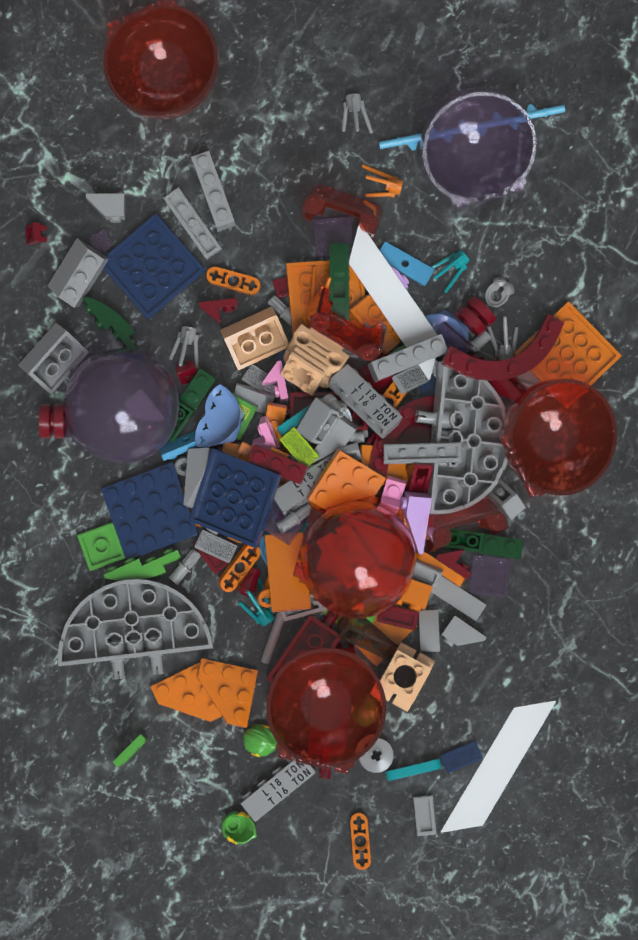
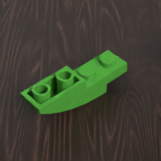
(135, 570)

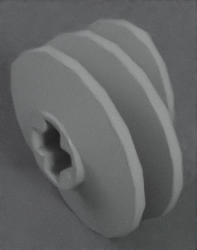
(385, 758)

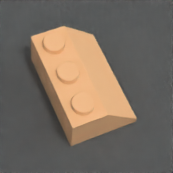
(255, 338)

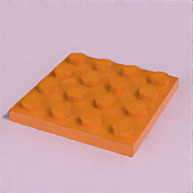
(299, 289)
(578, 351)

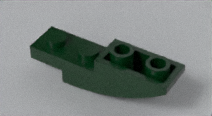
(339, 278)
(109, 319)
(192, 399)
(485, 544)

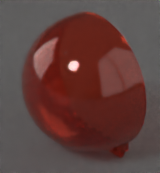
(161, 61)
(559, 437)
(356, 558)
(326, 708)

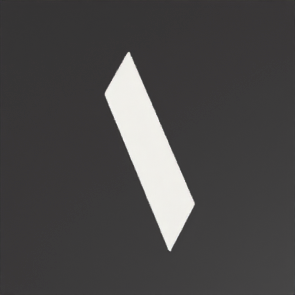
(390, 295)
(498, 766)

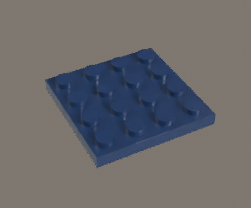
(152, 266)
(235, 497)
(149, 511)

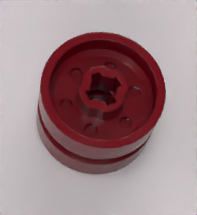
(476, 315)
(52, 420)

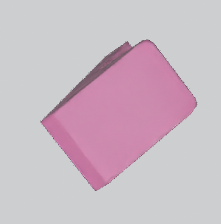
(275, 378)
(268, 435)
(392, 494)

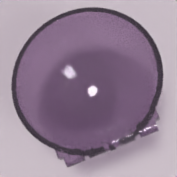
(478, 146)
(120, 405)

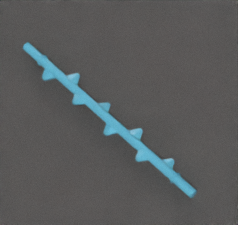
(413, 140)

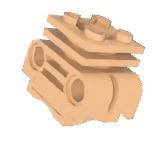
(312, 360)
(421, 668)

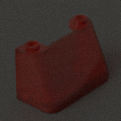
(326, 197)
(363, 341)
(484, 512)

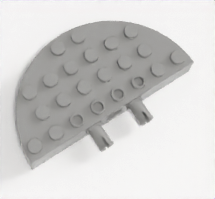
(469, 414)
(132, 622)

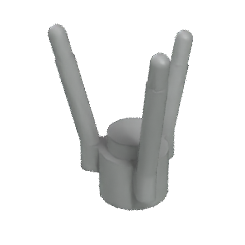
(354, 103)
(186, 337)
(505, 351)

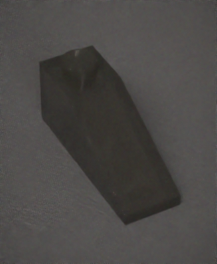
(365, 635)

